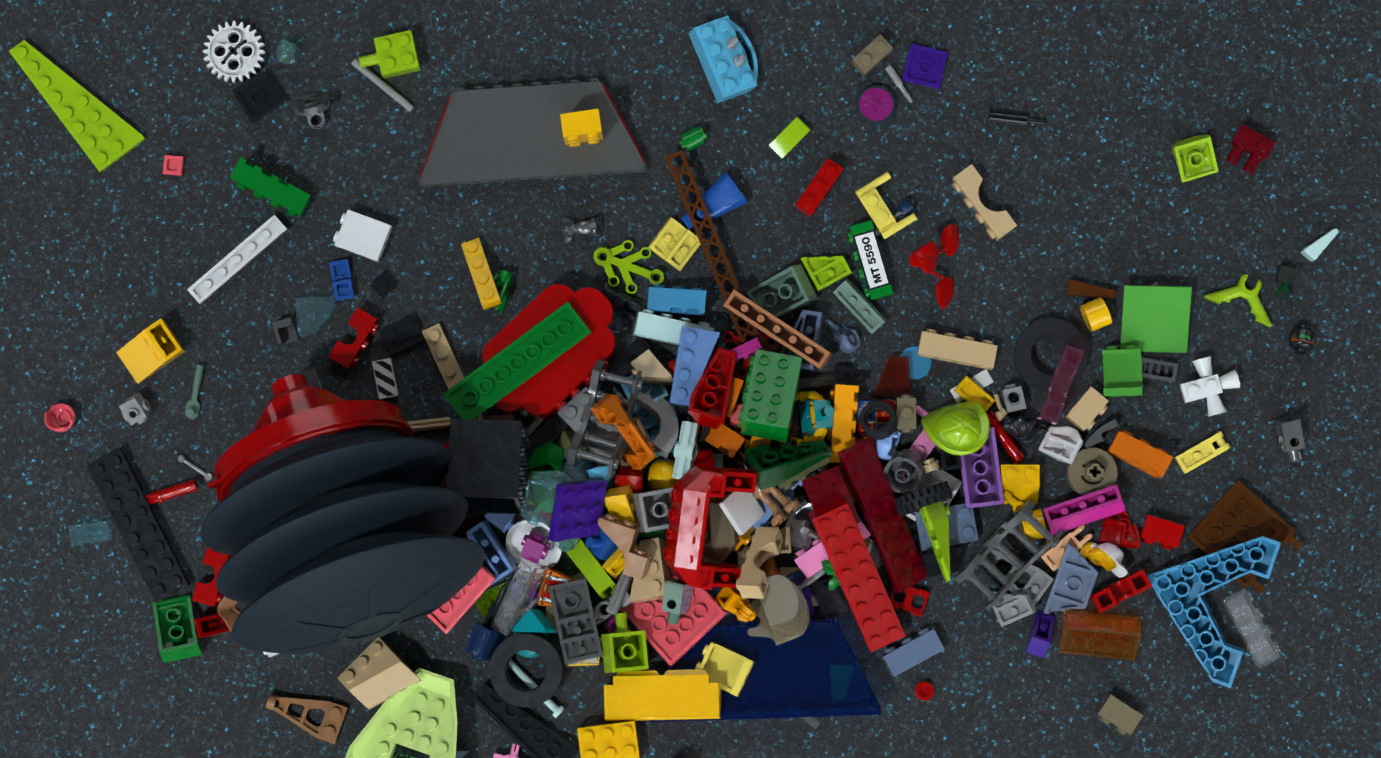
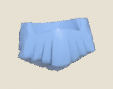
(887, 447)

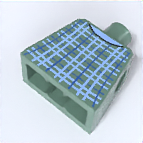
(676, 599)

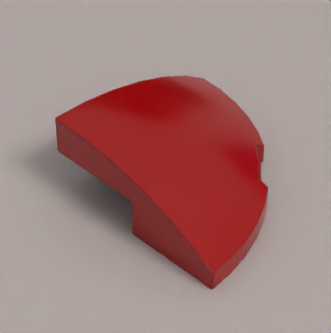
(1119, 531)

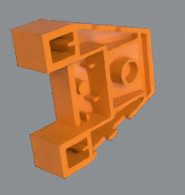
(610, 411)

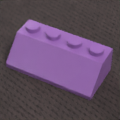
(982, 475)

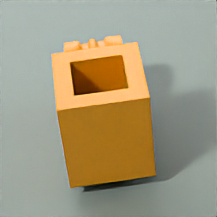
(731, 600)

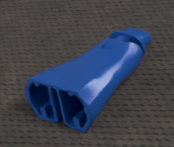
(718, 199)

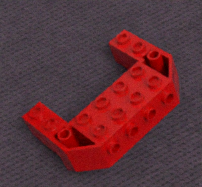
(689, 524)

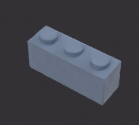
(912, 651)

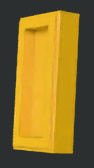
(973, 393)

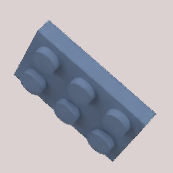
(961, 527)

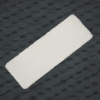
(981, 379)

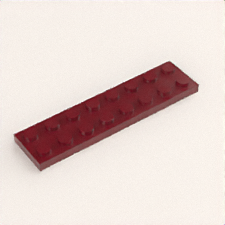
(880, 513)

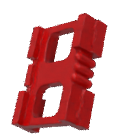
(906, 605)

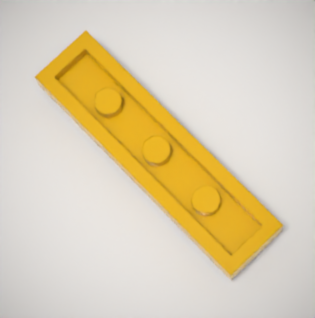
(481, 273)

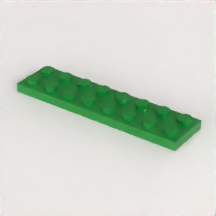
(517, 363)

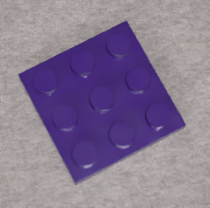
(577, 509)

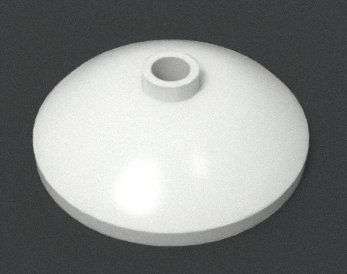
(516, 535)

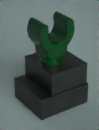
(1285, 276)

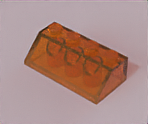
(1099, 635)

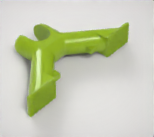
(1241, 291)

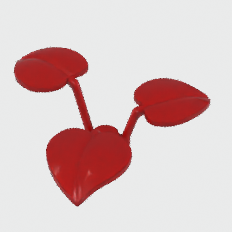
(926, 259)

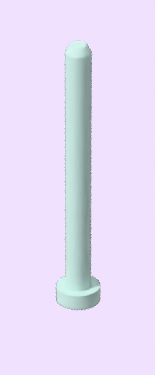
(531, 684)

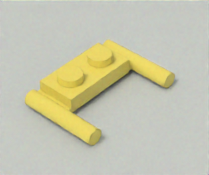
(878, 210)

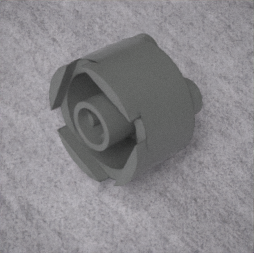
(906, 461)

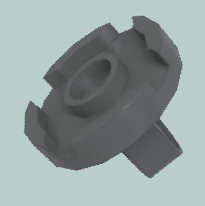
(311, 105)

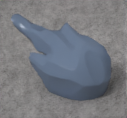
(848, 340)

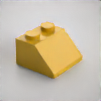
(1021, 481)

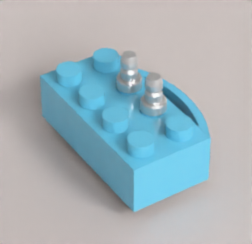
(725, 58)

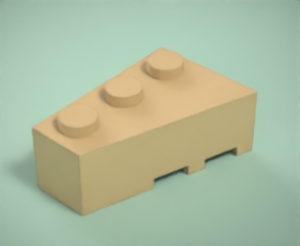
(653, 584)

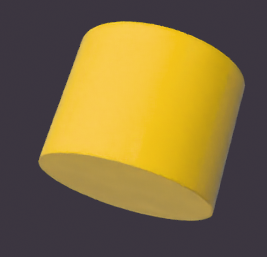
(1096, 314)
(1029, 530)

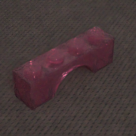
(1060, 384)

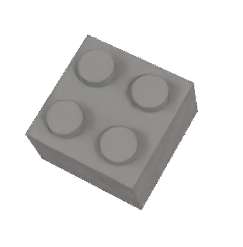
(653, 509)

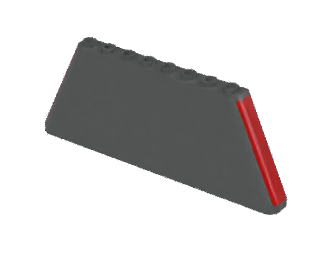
(520, 136)

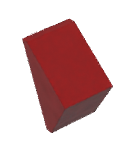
(210, 626)

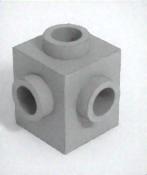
(135, 409)

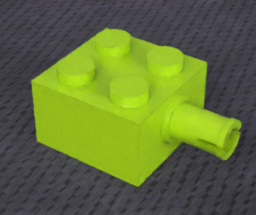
(394, 54)
(624, 648)

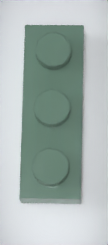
(859, 306)

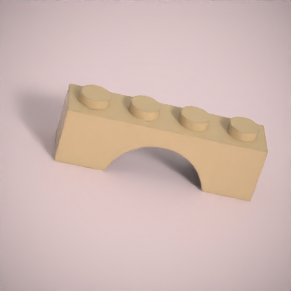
(997, 222)
(764, 545)

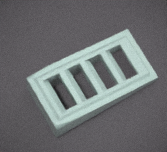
(1315, 249)

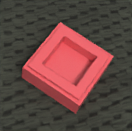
(173, 165)

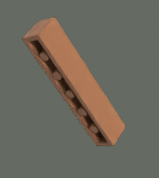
(777, 330)

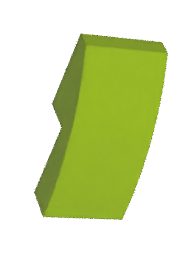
(789, 137)

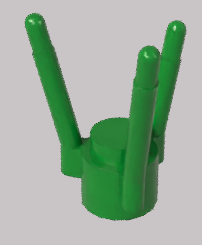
(504, 281)

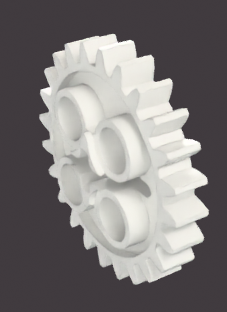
(222, 40)

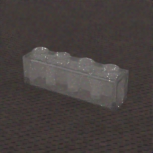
(518, 596)
(1251, 628)

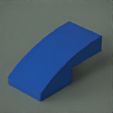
(341, 279)

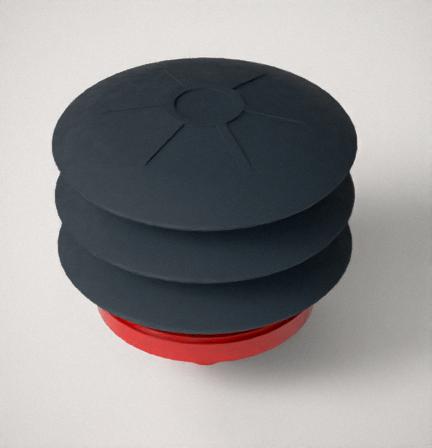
(334, 524)

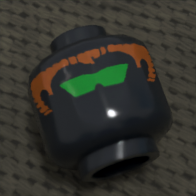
(1301, 339)

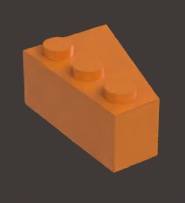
(724, 439)
(1139, 454)

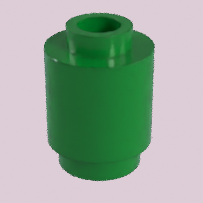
(692, 138)

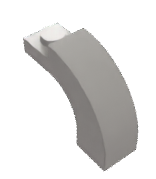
(666, 419)

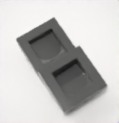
(1096, 436)

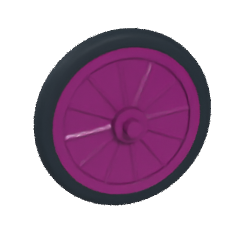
(876, 104)

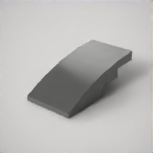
(575, 621)

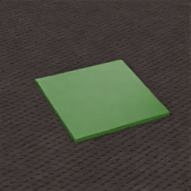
(1156, 318)

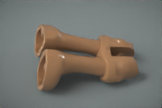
(779, 515)

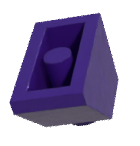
(1040, 634)

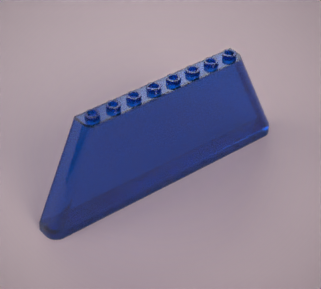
(791, 680)

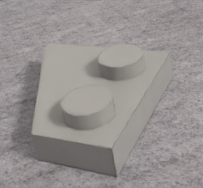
(1013, 607)

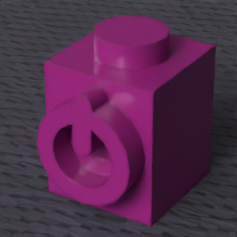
(535, 546)

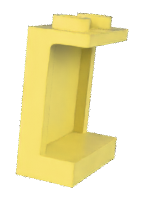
(725, 668)

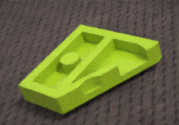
(826, 270)

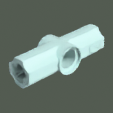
(685, 449)

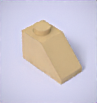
(652, 370)

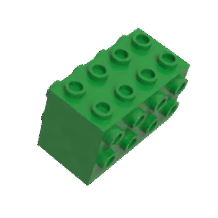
(770, 395)

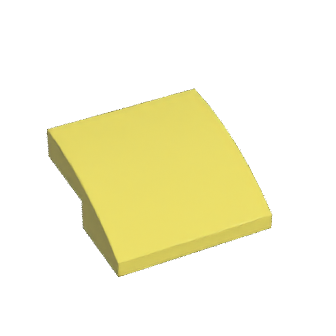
(674, 244)

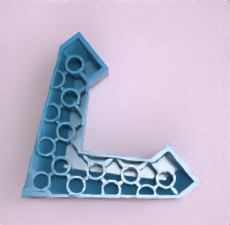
(1182, 593)

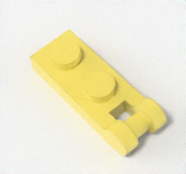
(1201, 453)

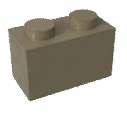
(871, 55)
(1119, 714)

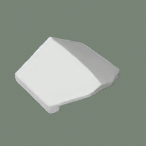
(1061, 443)

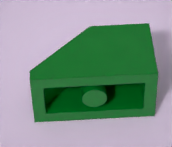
(546, 458)

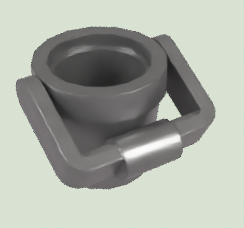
(802, 533)

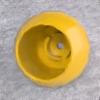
(660, 474)

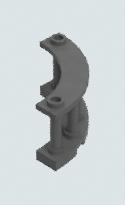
(575, 450)
(995, 541)

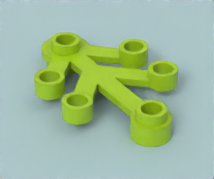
(625, 265)

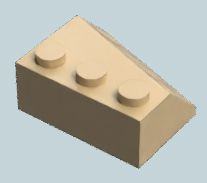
(377, 674)

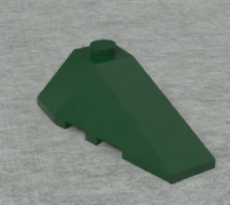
(781, 463)

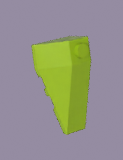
(937, 527)

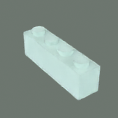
(663, 327)

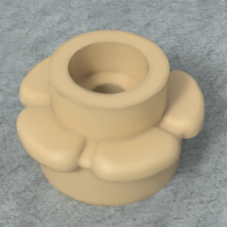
(931, 464)

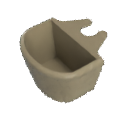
(782, 612)

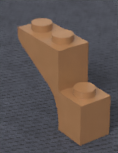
(624, 536)

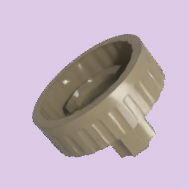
(1104, 467)

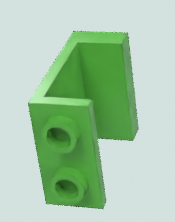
(1122, 371)

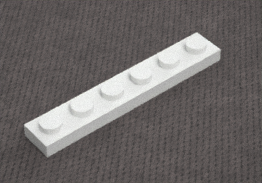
(237, 259)

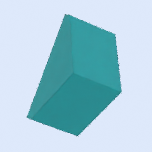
(534, 622)

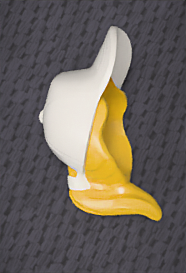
(1105, 555)

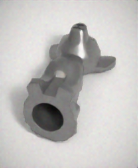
(592, 227)

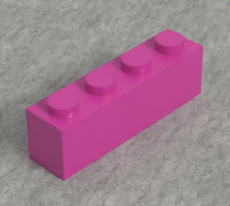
(1084, 509)

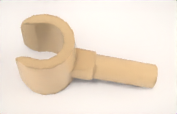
(1001, 413)

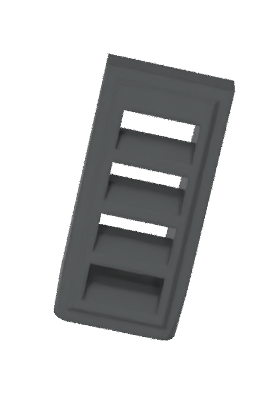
(1175, 372)

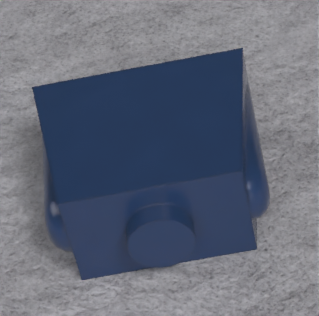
(483, 641)

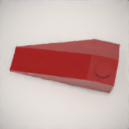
(711, 394)

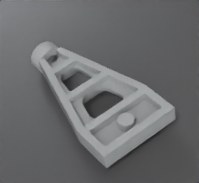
(1035, 586)

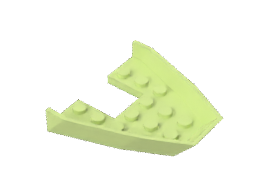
(415, 718)

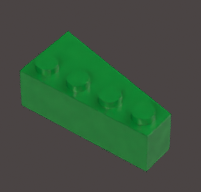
(271, 188)

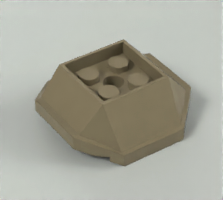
(720, 534)

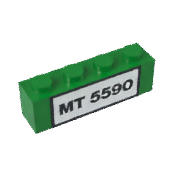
(871, 261)

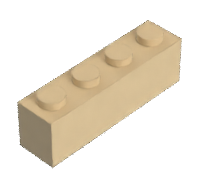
(957, 350)

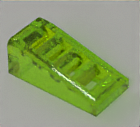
(486, 596)

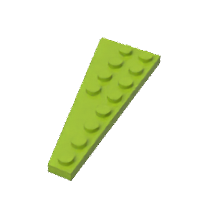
(89, 121)

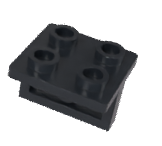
(931, 564)

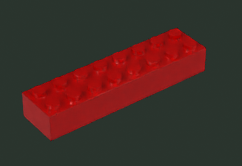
(856, 574)

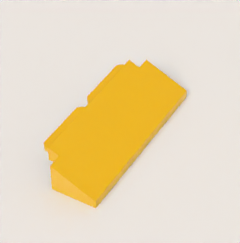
(662, 697)

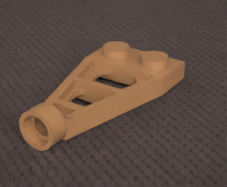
(331, 722)

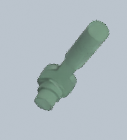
(193, 406)

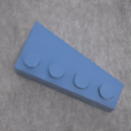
(692, 356)

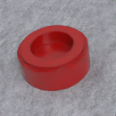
(924, 690)

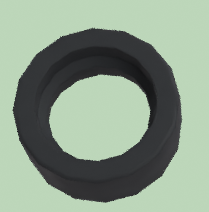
(882, 433)

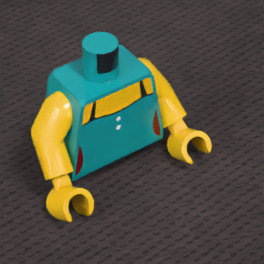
(814, 415)

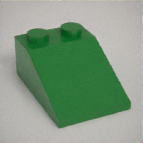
(176, 628)

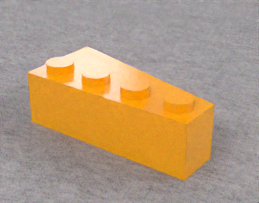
(844, 419)

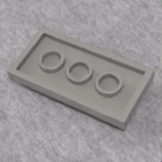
(572, 414)

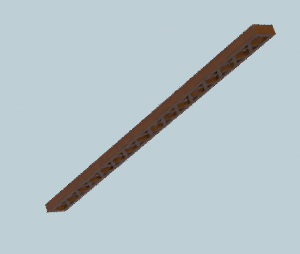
(705, 249)

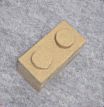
(1086, 409)

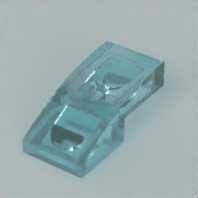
(90, 533)

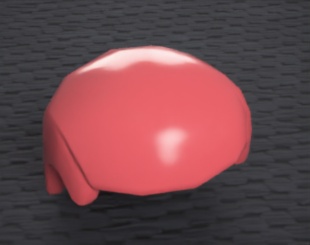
(60, 417)

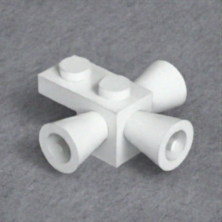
(1209, 386)

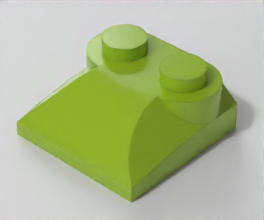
(1195, 157)

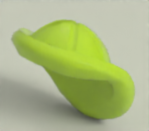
(958, 427)

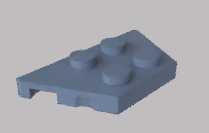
(1071, 583)

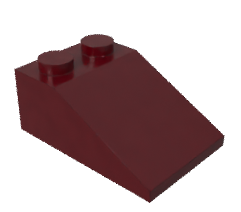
(826, 488)

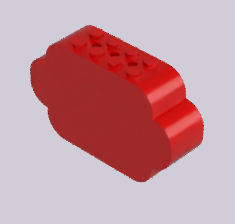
(566, 375)

